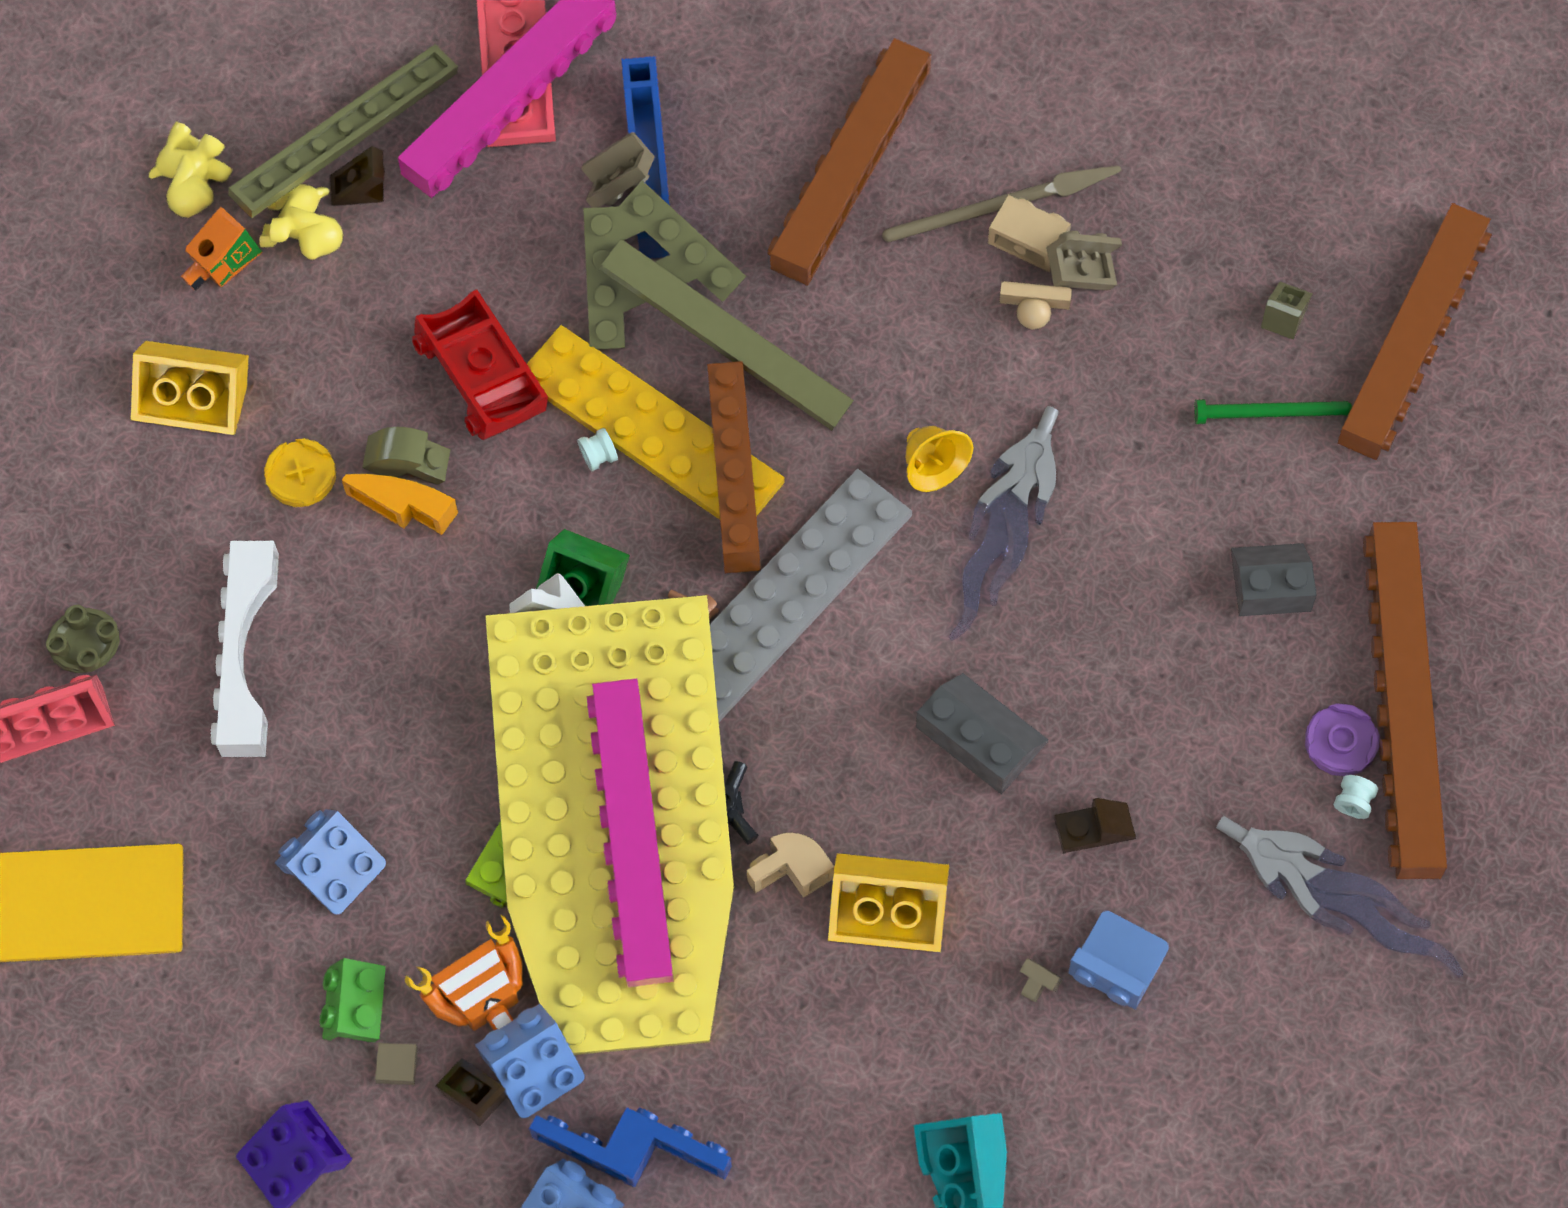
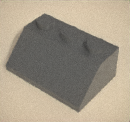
(979, 731)

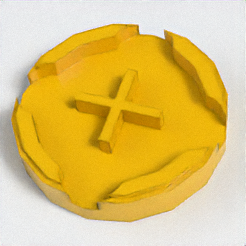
(300, 473)

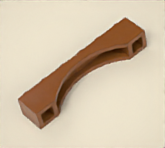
(733, 467)

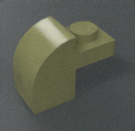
(403, 451)

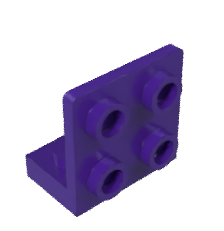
(291, 1153)

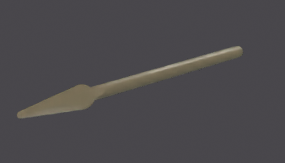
(1062, 185)

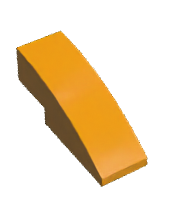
(402, 500)

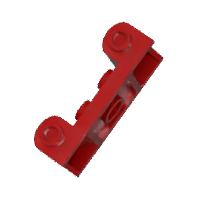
(481, 365)

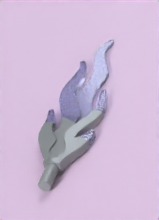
(1007, 502)
(1317, 888)

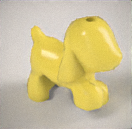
(191, 166)
(316, 233)

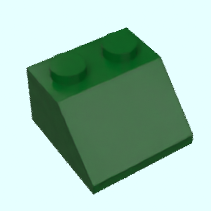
(586, 565)

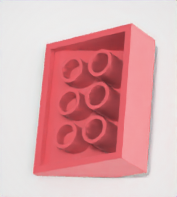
(53, 716)

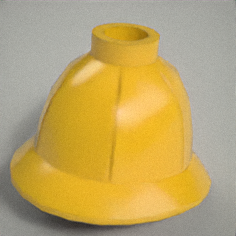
(936, 457)

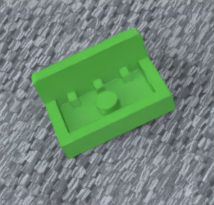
(353, 1000)

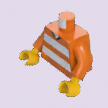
(478, 985)

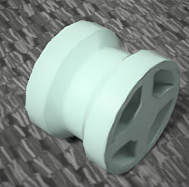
(597, 449)
(1356, 796)

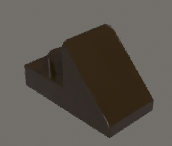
(359, 180)
(1096, 826)
(472, 1091)

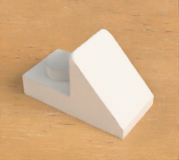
(551, 594)

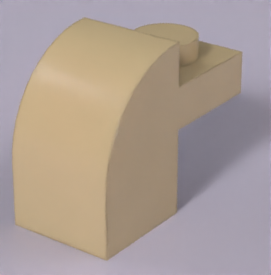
(795, 856)

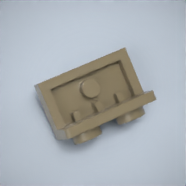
(617, 169)
(1083, 260)

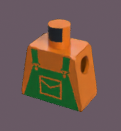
(219, 251)

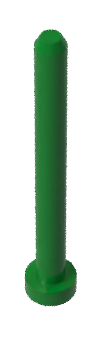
(1256, 410)

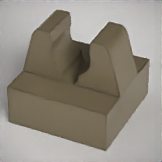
(1038, 979)

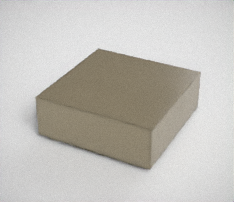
(396, 1063)

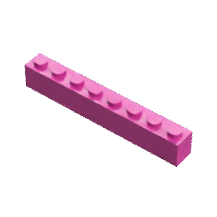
(504, 92)
(632, 833)

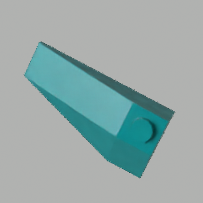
(964, 1160)

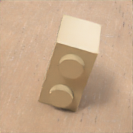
(1026, 231)

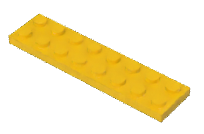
(638, 420)

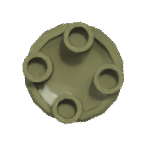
(83, 639)

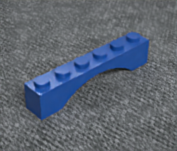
(645, 121)

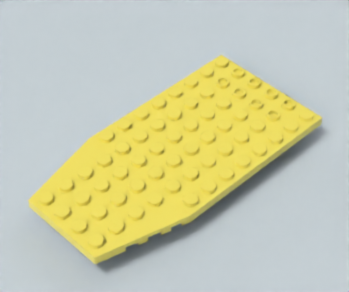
(552, 822)

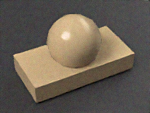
(1034, 301)

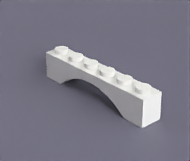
(251, 579)

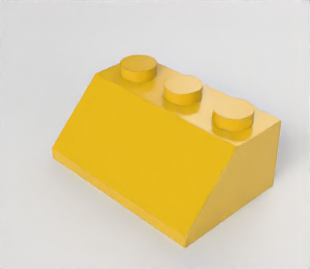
(188, 387)
(888, 902)

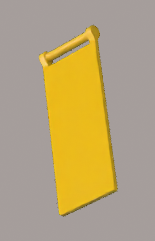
(91, 902)

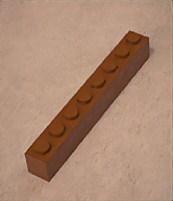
(850, 161)
(1414, 331)

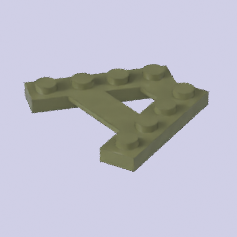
(689, 259)

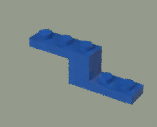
(631, 1145)

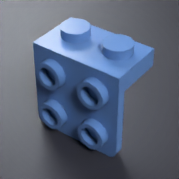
(331, 860)
(1118, 959)
(531, 1060)
(568, 1187)

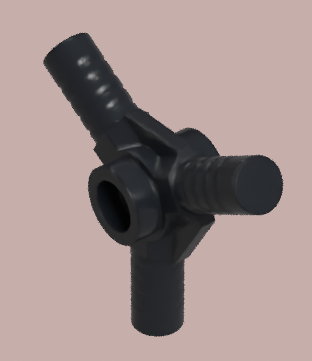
(734, 803)

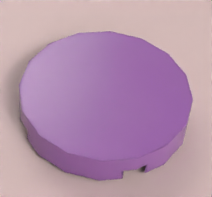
(1342, 752)

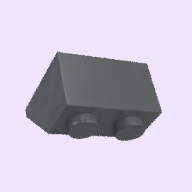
(1273, 579)

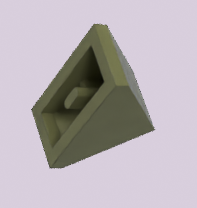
(1285, 310)

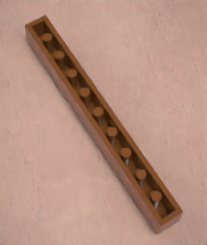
(1406, 701)

